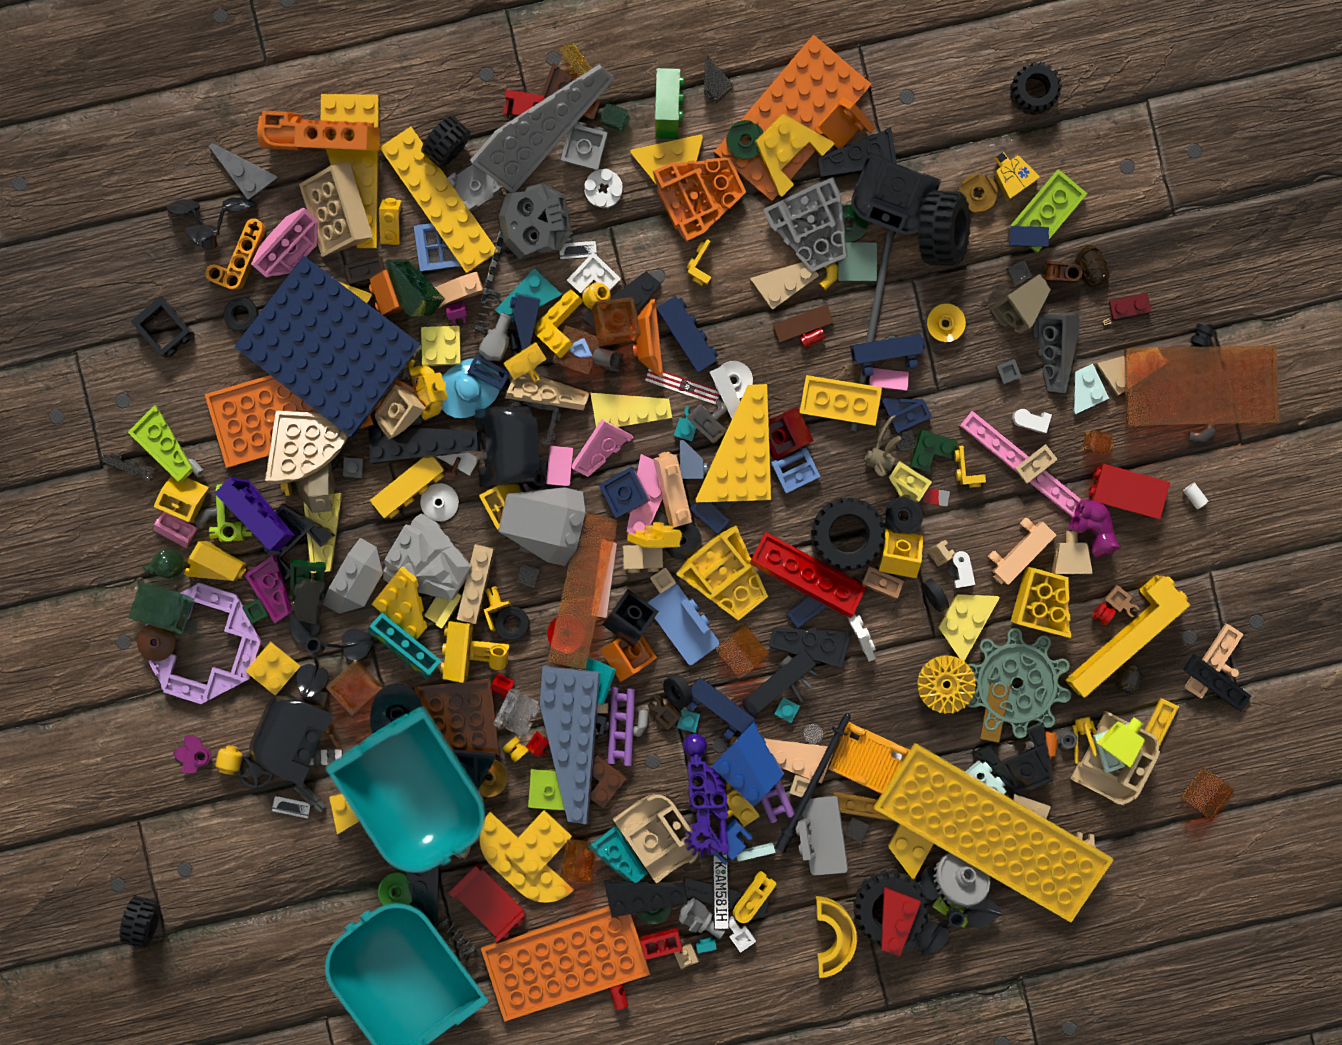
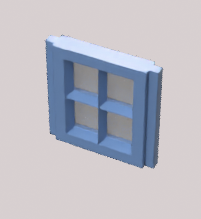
(432, 250)

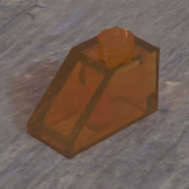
(1098, 442)

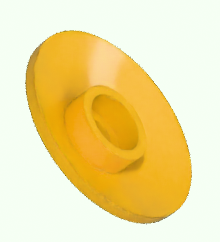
(953, 316)

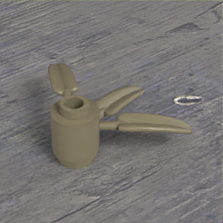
(879, 459)

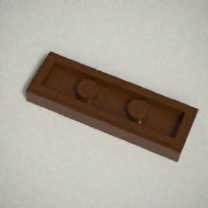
(803, 323)

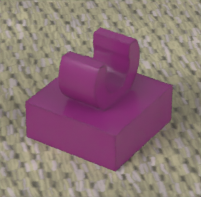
(456, 311)

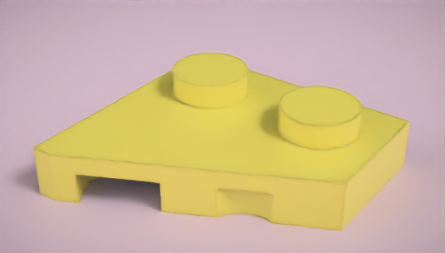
(909, 481)

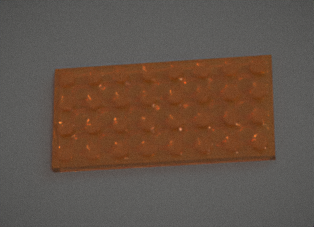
(1201, 385)

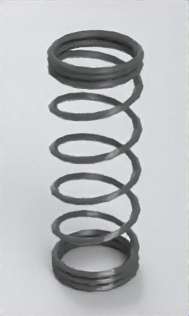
(479, 327)
(442, 926)

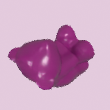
(1097, 518)

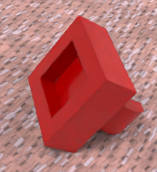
(502, 685)
(537, 744)

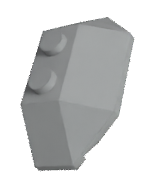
(355, 578)

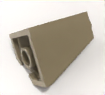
(1022, 305)
(318, 489)

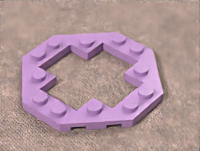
(219, 679)

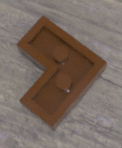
(609, 779)

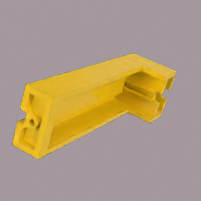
(1164, 608)

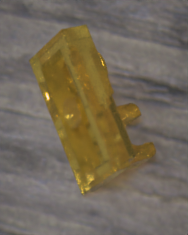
(576, 59)

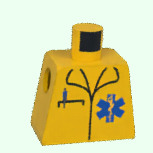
(1013, 175)

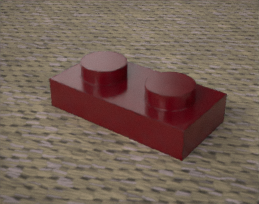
(1129, 306)

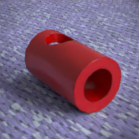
(618, 997)

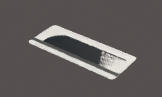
(578, 250)
(291, 807)

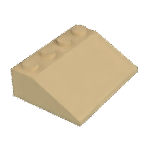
(338, 207)

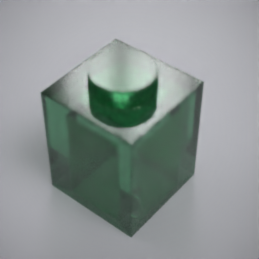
(615, 117)

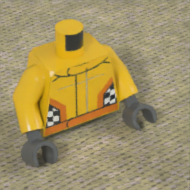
(428, 389)

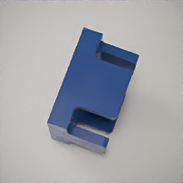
(735, 841)

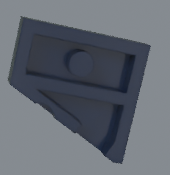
(907, 412)

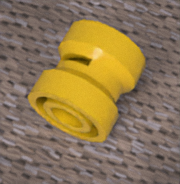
(518, 752)

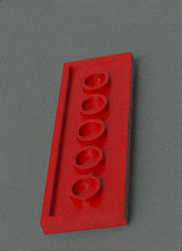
(807, 575)

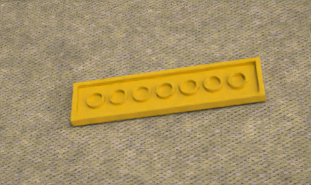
(438, 200)

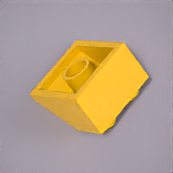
(901, 554)

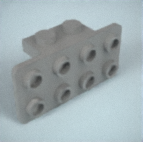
(823, 836)

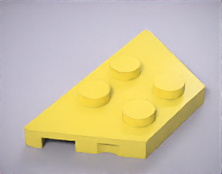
(966, 620)

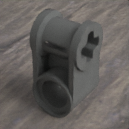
(607, 359)

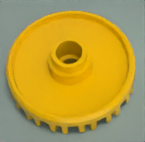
(936, 673)

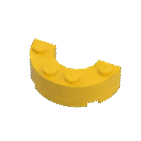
(845, 942)

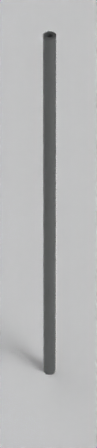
(877, 302)

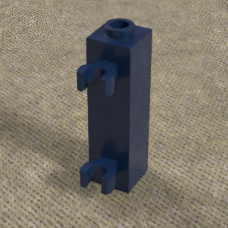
(887, 349)
(721, 705)

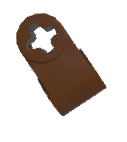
(1060, 272)

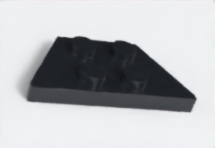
(475, 764)

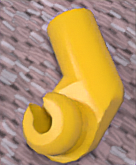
(832, 276)

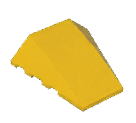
(724, 574)

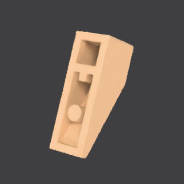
(460, 288)

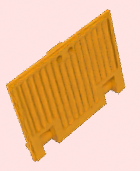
(867, 758)

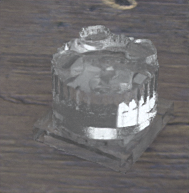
(517, 712)

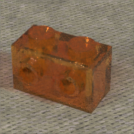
(577, 862)

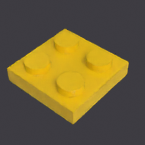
(272, 668)

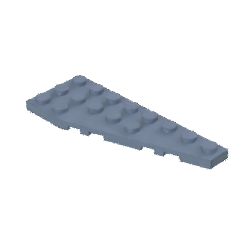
(570, 720)

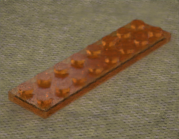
(583, 592)

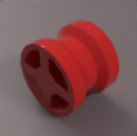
(1103, 613)

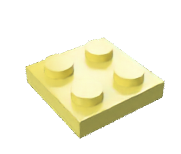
(441, 345)

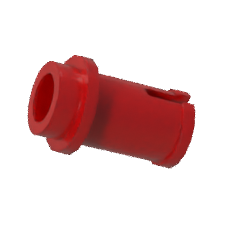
(811, 338)

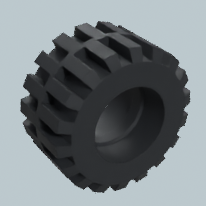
(1047, 77)
(445, 141)
(139, 922)

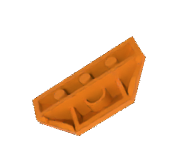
(648, 342)

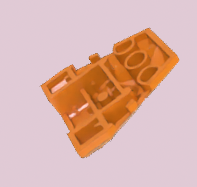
(698, 193)

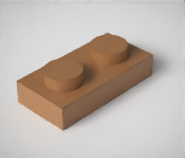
(882, 583)

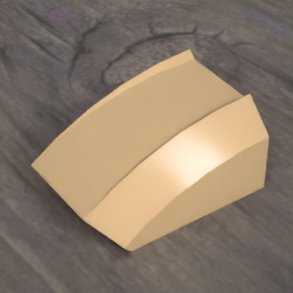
(398, 411)

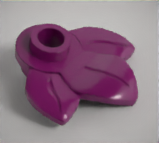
(190, 754)

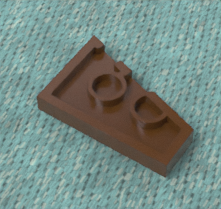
(558, 79)

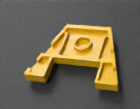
(782, 143)

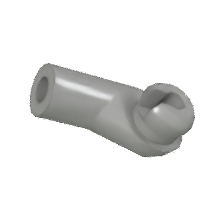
(642, 723)

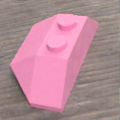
(287, 244)

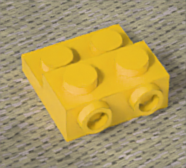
(656, 536)

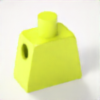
(1123, 741)

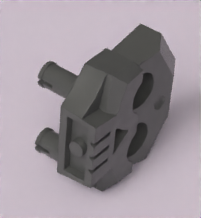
(520, 224)

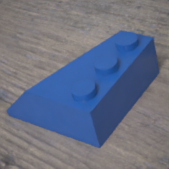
(749, 766)

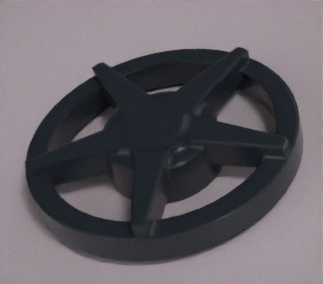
(255, 772)

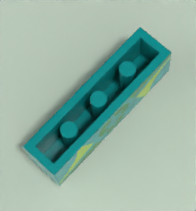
(404, 646)

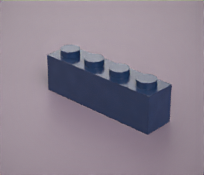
(686, 334)

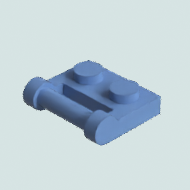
(799, 475)

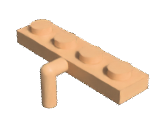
(1217, 656)

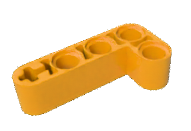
(239, 253)

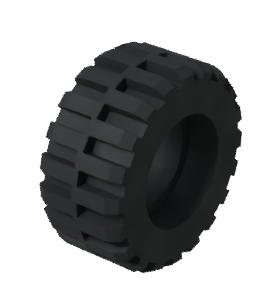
(944, 228)
(874, 534)
(873, 888)

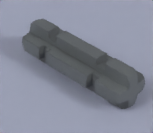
(310, 797)

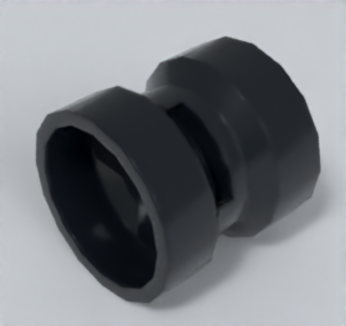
(1202, 335)

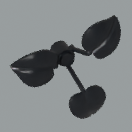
(207, 234)
(312, 678)
(935, 935)

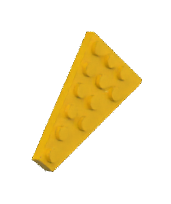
(743, 458)

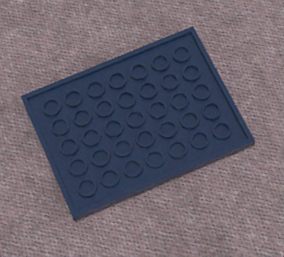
(328, 346)

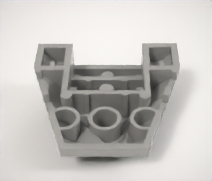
(812, 224)
(429, 557)

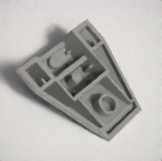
(545, 522)

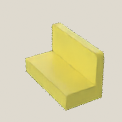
(442, 610)

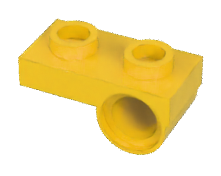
(494, 653)

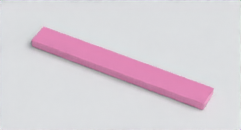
(1014, 456)

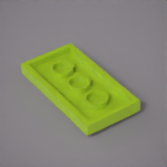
(1051, 204)

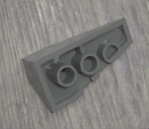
(1057, 341)

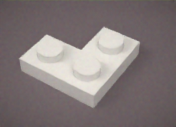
(593, 269)
(863, 636)

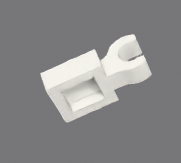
(741, 935)

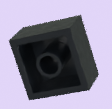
(630, 618)

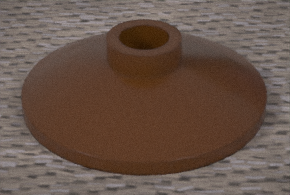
(164, 647)

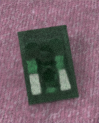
(413, 289)
(161, 608)

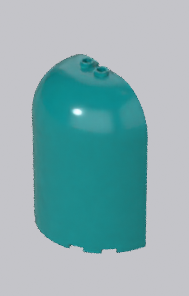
(411, 793)
(400, 977)

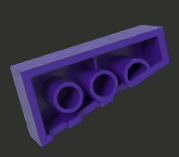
(255, 513)

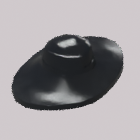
(391, 704)

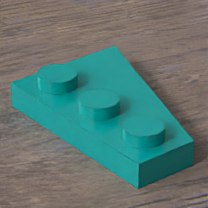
(532, 285)
(618, 854)

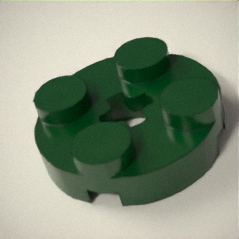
(735, 134)
(859, 225)

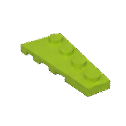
(159, 441)

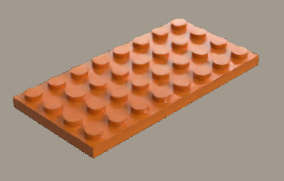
(806, 94)
(246, 417)
(564, 962)

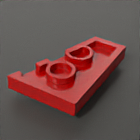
(898, 918)

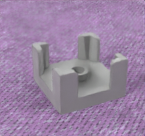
(474, 187)

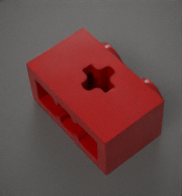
(661, 943)

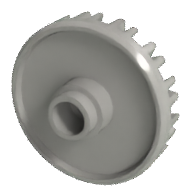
(961, 882)

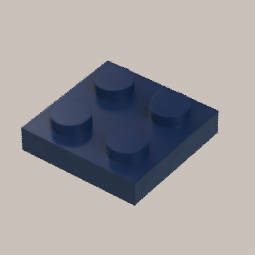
(624, 492)

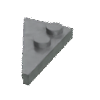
(247, 176)

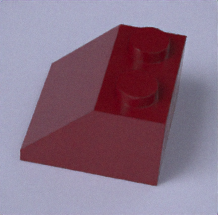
(788, 433)

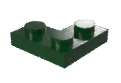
(928, 445)

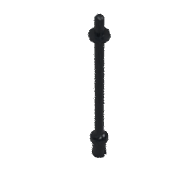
(789, 832)

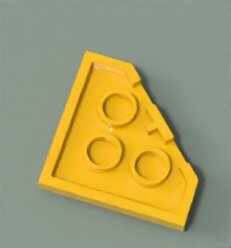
(402, 604)

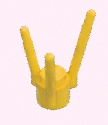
(1084, 726)

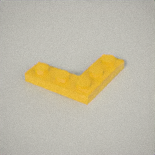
(547, 327)

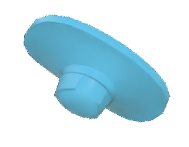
(466, 391)

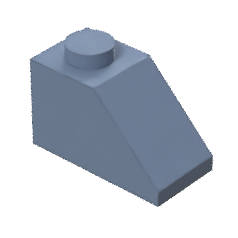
(691, 463)

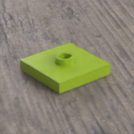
(545, 790)

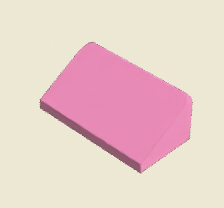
(889, 379)
(559, 466)
(175, 529)

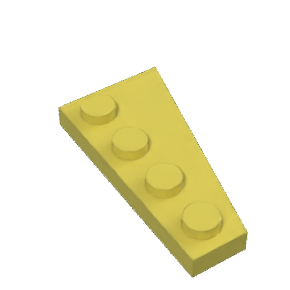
(629, 410)

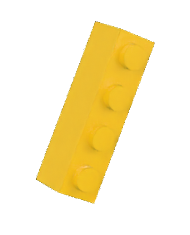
(408, 485)

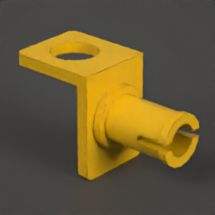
(495, 605)

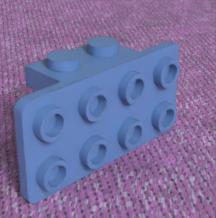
(684, 624)

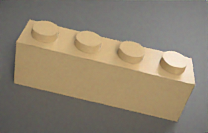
(476, 584)

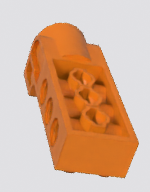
(297, 133)

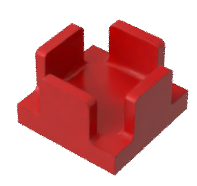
(520, 101)

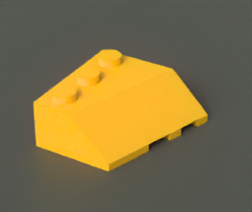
(1043, 602)

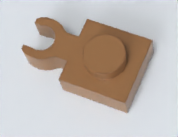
(1120, 600)

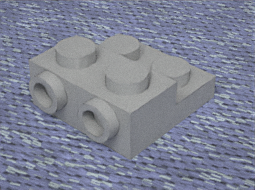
(584, 146)

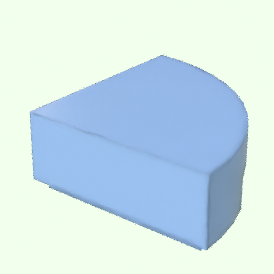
(581, 349)

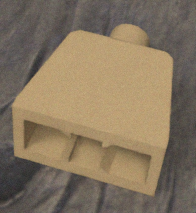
(1072, 556)

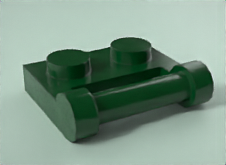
(302, 569)

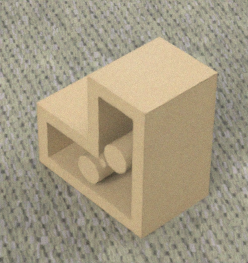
(639, 557)

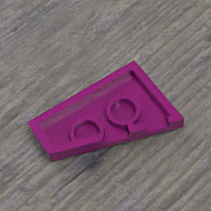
(270, 588)

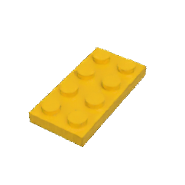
(841, 400)

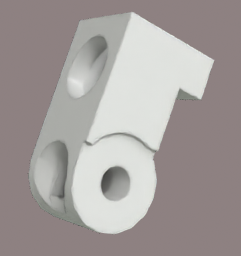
(1032, 422)
(964, 571)

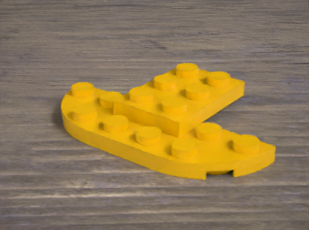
(525, 857)

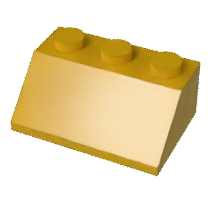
(456, 651)

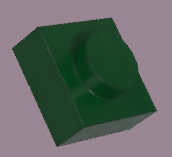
(255, 611)

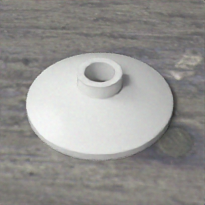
(741, 373)
(449, 502)

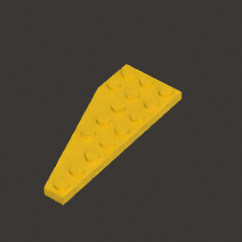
(363, 163)

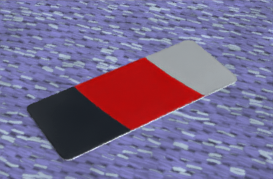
(936, 497)

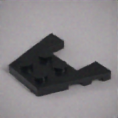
(300, 526)
(1026, 769)

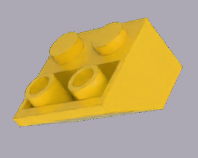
(182, 499)
(495, 500)

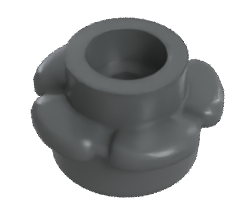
(1072, 739)

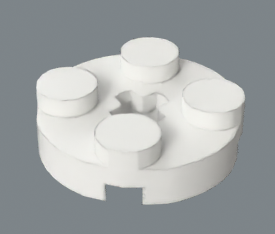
(604, 177)

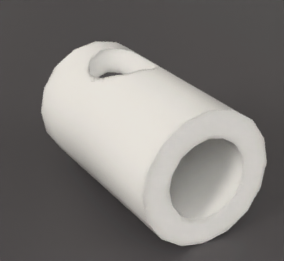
(1195, 495)

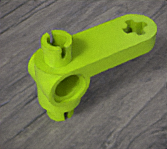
(239, 528)

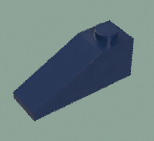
(524, 316)

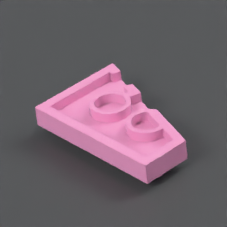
(601, 444)

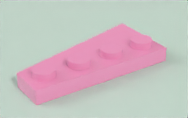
(645, 514)

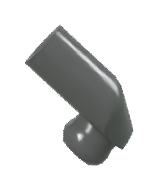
(1208, 432)
(202, 518)

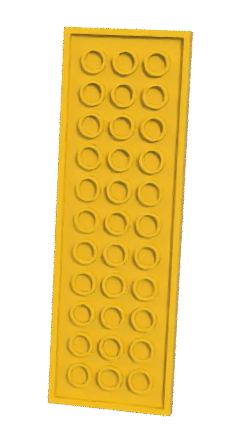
(993, 832)

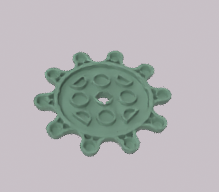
(1038, 679)

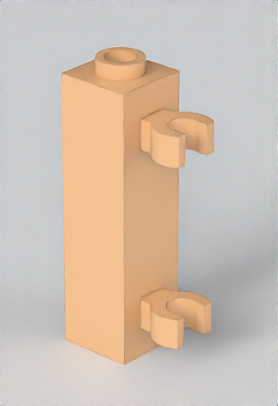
(672, 489)
(1022, 553)

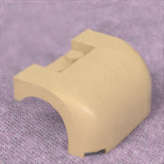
(1124, 783)
(656, 834)

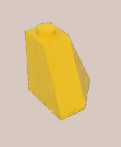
(214, 563)

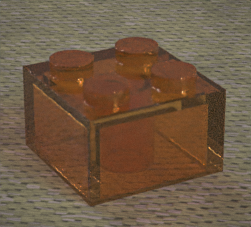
(616, 321)
(354, 687)

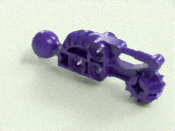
(711, 788)

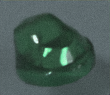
(166, 564)

